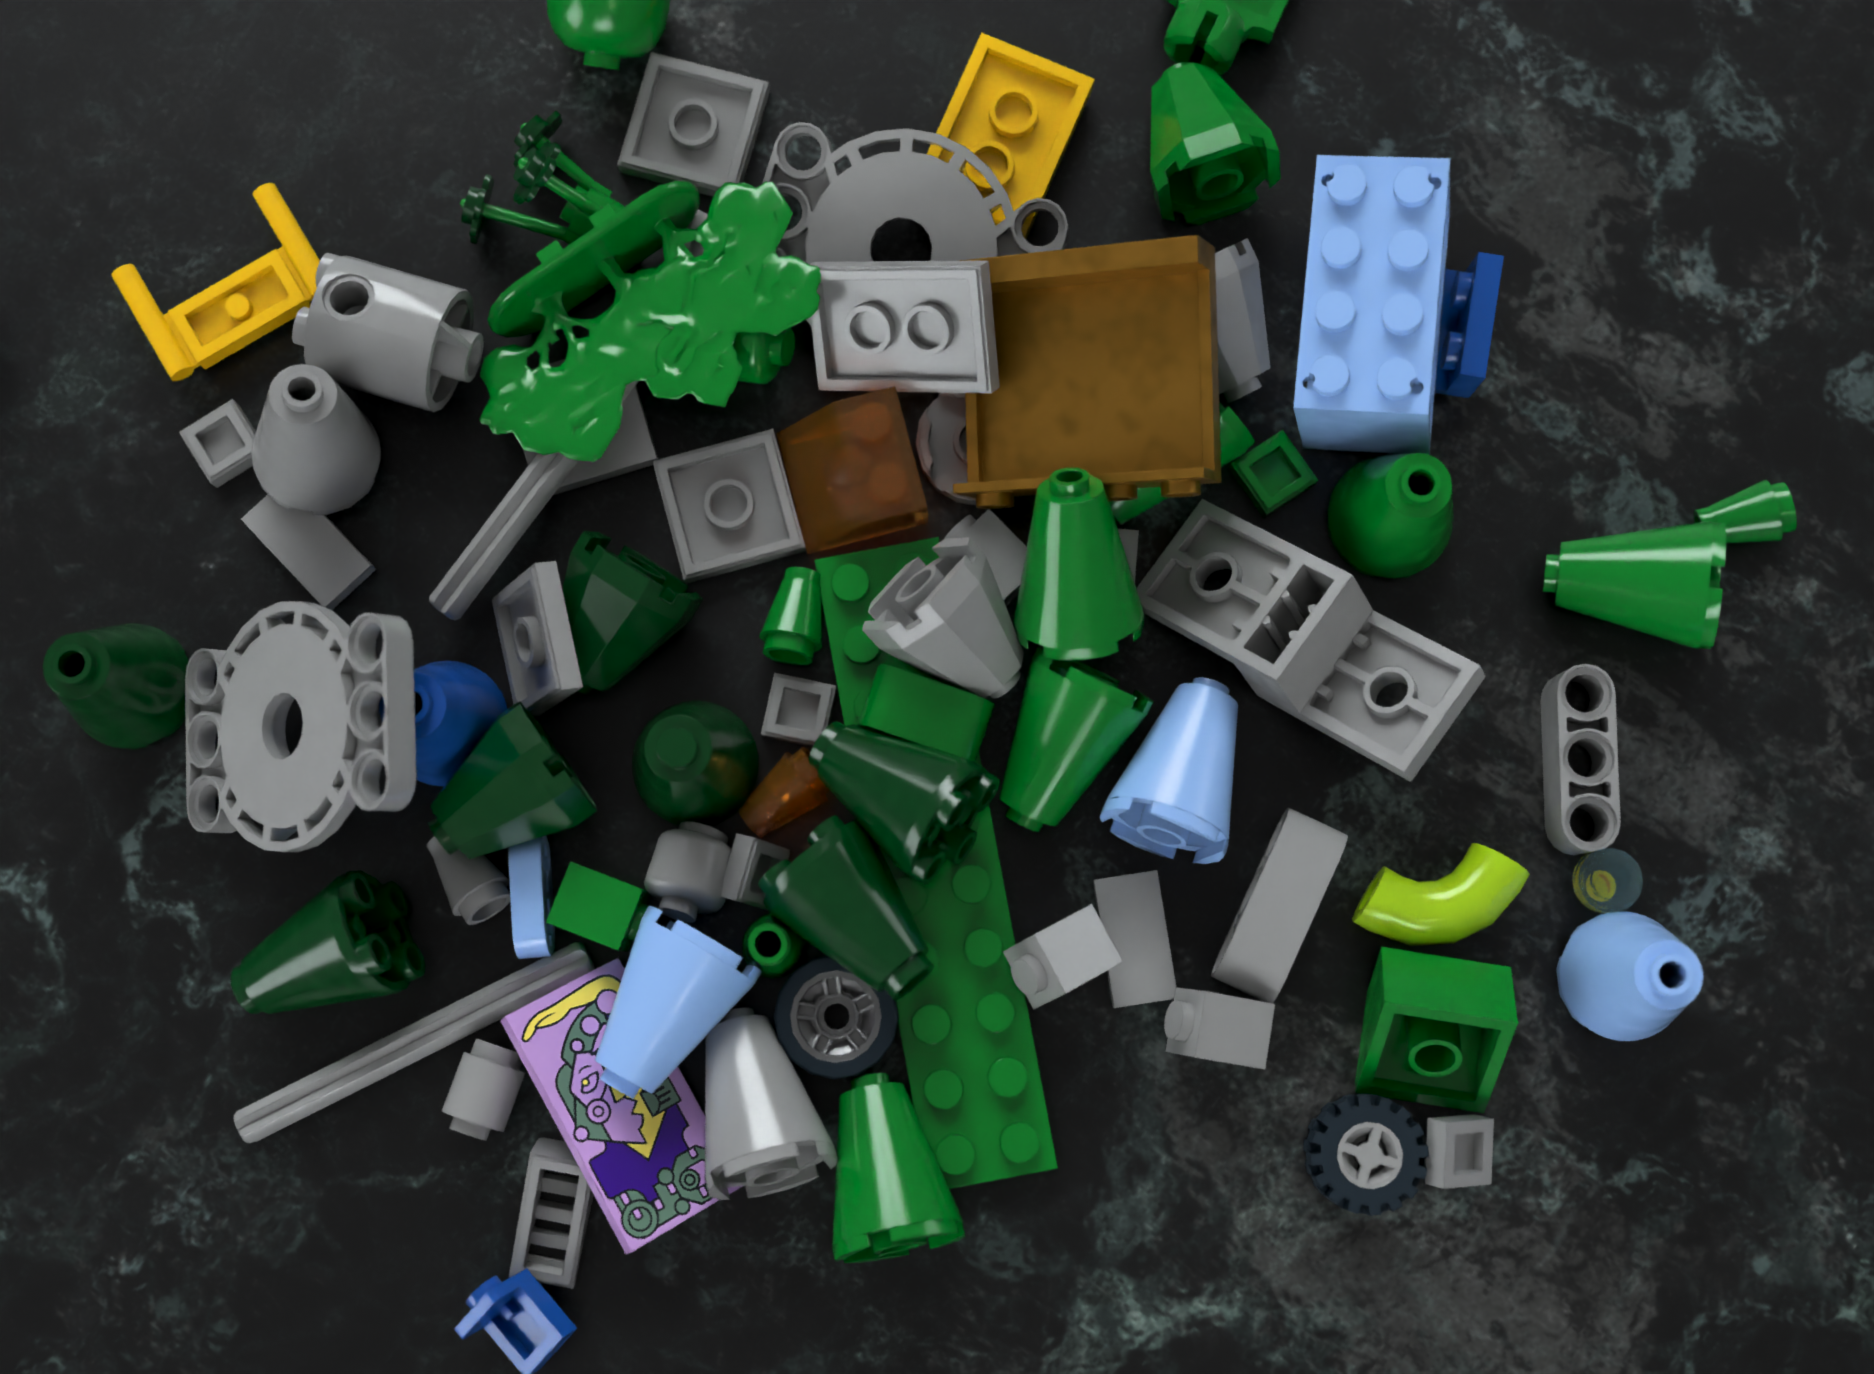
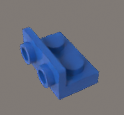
(1467, 325)

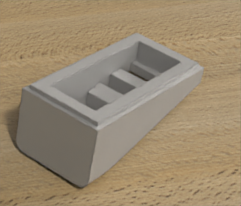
(553, 1156)

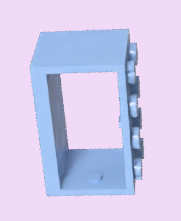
(1373, 304)

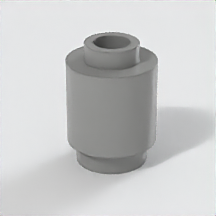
(484, 1090)

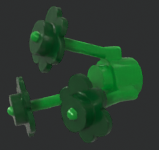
(534, 168)

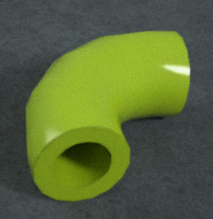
(1442, 908)

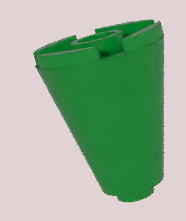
(1392, 514)
(1075, 573)
(1646, 580)
(1064, 737)
(887, 1177)

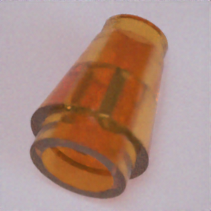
(784, 794)

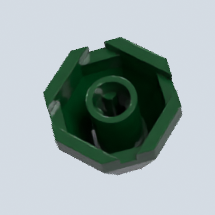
(620, 609)
(509, 790)

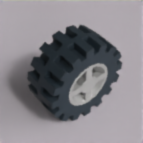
(1388, 1160)

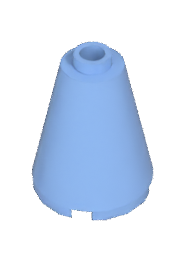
(1181, 777)
(1626, 976)
(667, 1002)

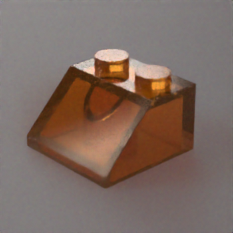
(853, 471)

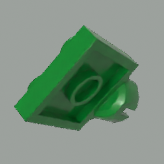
(1219, 28)

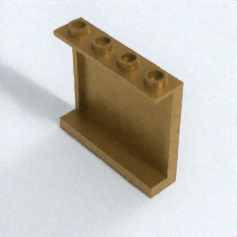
(1100, 372)

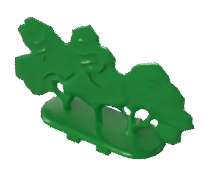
(665, 323)

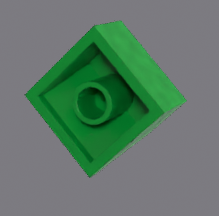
(1435, 1029)

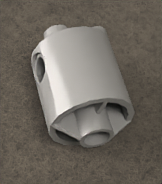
(389, 332)

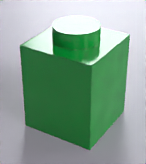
(598, 907)

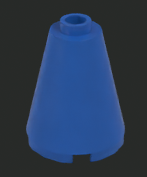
(451, 715)

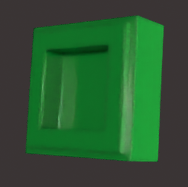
(1273, 474)

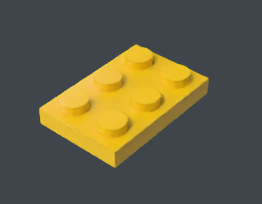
(1015, 118)

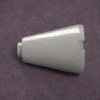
(314, 443)
(757, 1112)

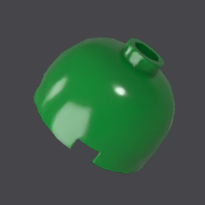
(608, 28)

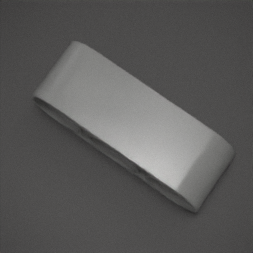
(1597, 734)
(1279, 906)

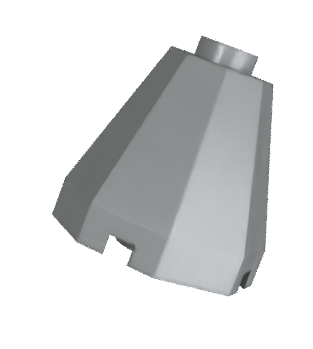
(1240, 321)
(949, 621)

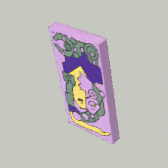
(635, 1153)

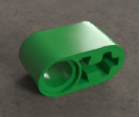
(926, 712)

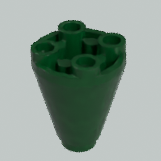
(905, 794)
(849, 908)
(333, 950)

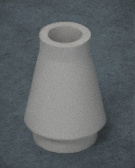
(472, 885)

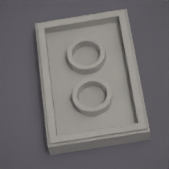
(905, 327)

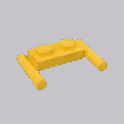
(236, 307)

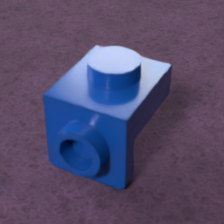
(519, 1319)

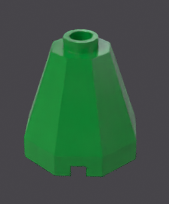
(1206, 146)

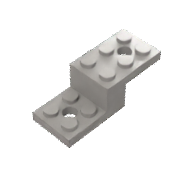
(1308, 639)

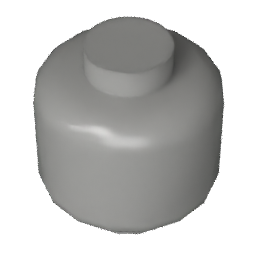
(688, 871)

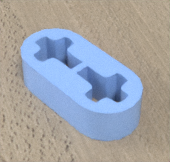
(531, 898)

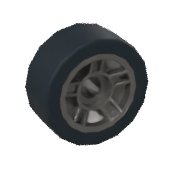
(827, 1050)

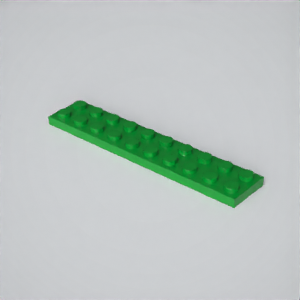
(968, 1021)

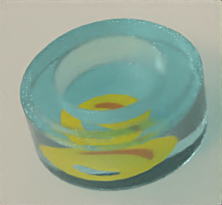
(1607, 880)

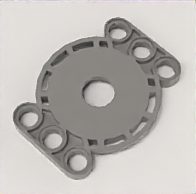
(849, 208)
(341, 746)

